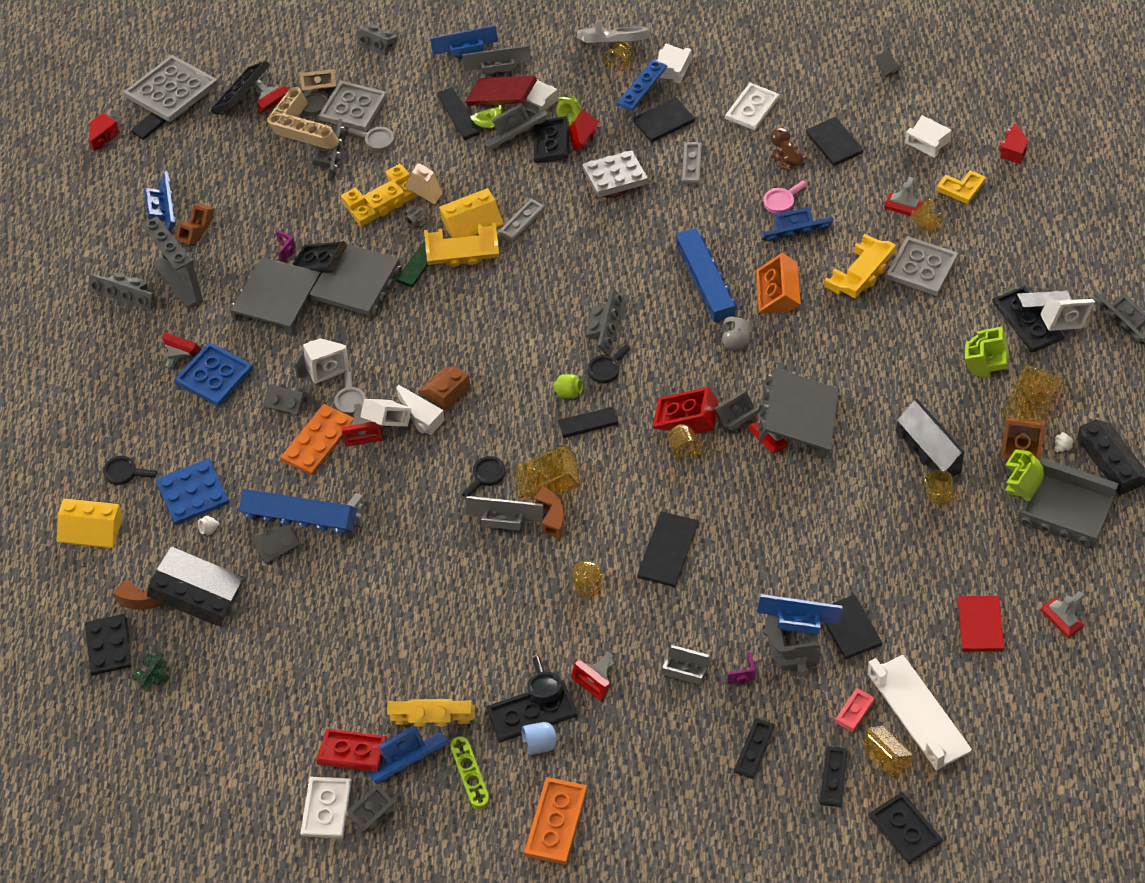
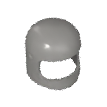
(737, 338)

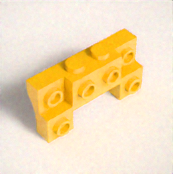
(380, 200)
(462, 249)
(864, 270)
(430, 710)

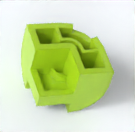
(987, 352)
(1026, 474)

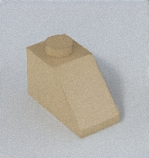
(318, 80)
(424, 183)

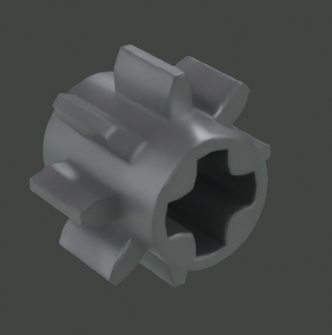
(415, 216)

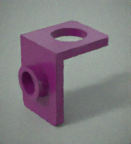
(288, 247)
(742, 676)

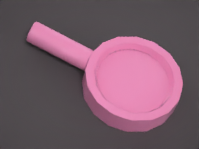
(781, 200)

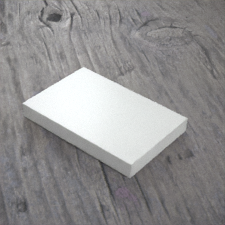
(752, 106)
(326, 807)

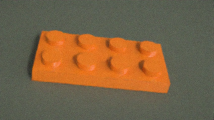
(316, 439)
(555, 821)

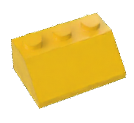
(465, 214)
(88, 523)

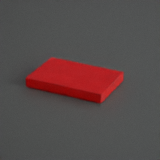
(980, 623)
(351, 750)

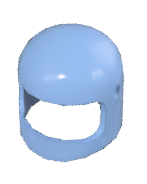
(540, 737)

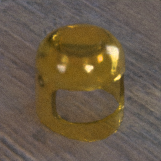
(621, 50)
(925, 217)
(680, 435)
(940, 487)
(586, 574)

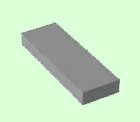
(691, 163)
(521, 220)

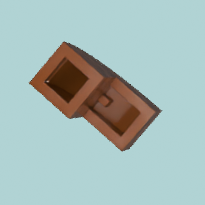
(192, 230)
(554, 520)
(131, 597)

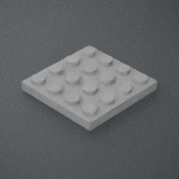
(171, 88)

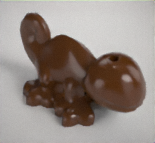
(787, 152)

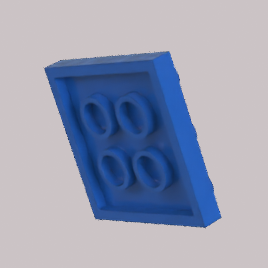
(213, 374)
(192, 491)

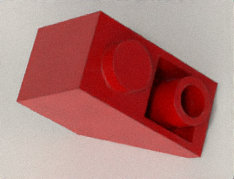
(581, 129)
(102, 130)
(1014, 146)

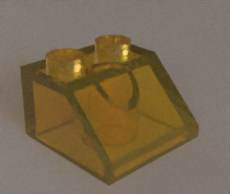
(886, 750)

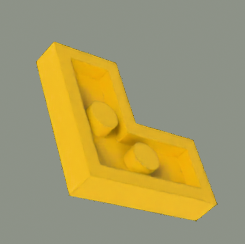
(961, 190)

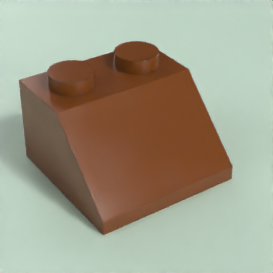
(446, 387)
(1022, 435)

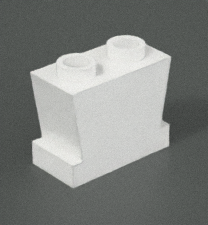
(676, 61)
(540, 97)
(928, 136)
(385, 412)

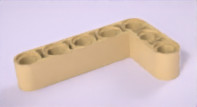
(286, 123)

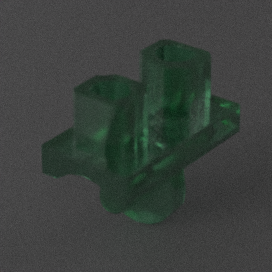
(153, 674)

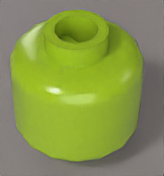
(568, 386)

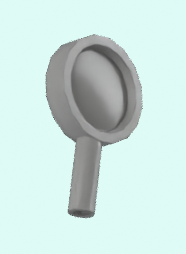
(376, 139)
(348, 396)

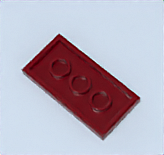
(501, 90)

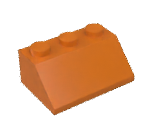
(778, 285)

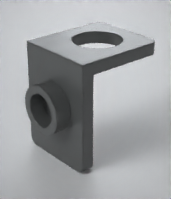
(887, 63)
(300, 367)

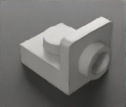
(357, 502)

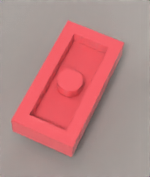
(854, 710)

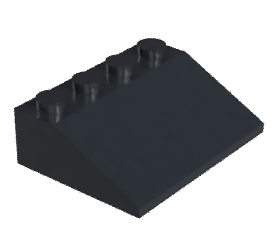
(194, 586)

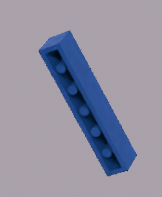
(705, 274)
(297, 509)

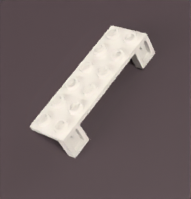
(918, 711)

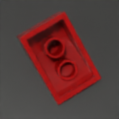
(687, 408)

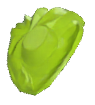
(569, 108)
(484, 117)

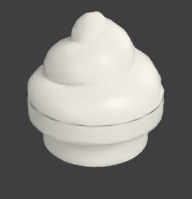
(1063, 442)
(207, 525)

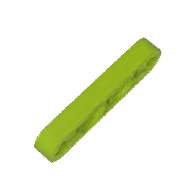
(472, 772)

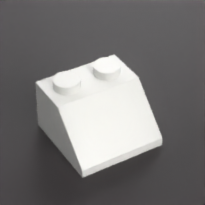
(1066, 313)
(325, 359)

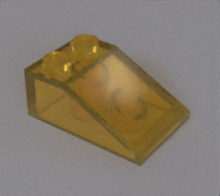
(1032, 394)
(553, 470)

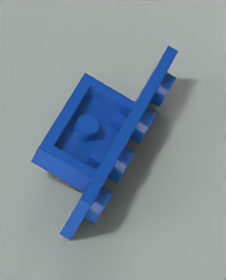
(464, 42)
(642, 85)
(160, 202)
(795, 221)
(799, 614)
(405, 750)

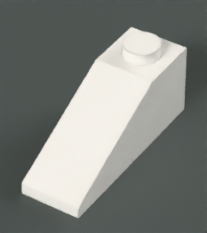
(423, 413)

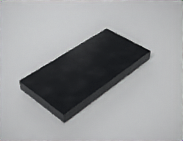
(240, 87)
(1026, 324)
(667, 549)
(514, 713)

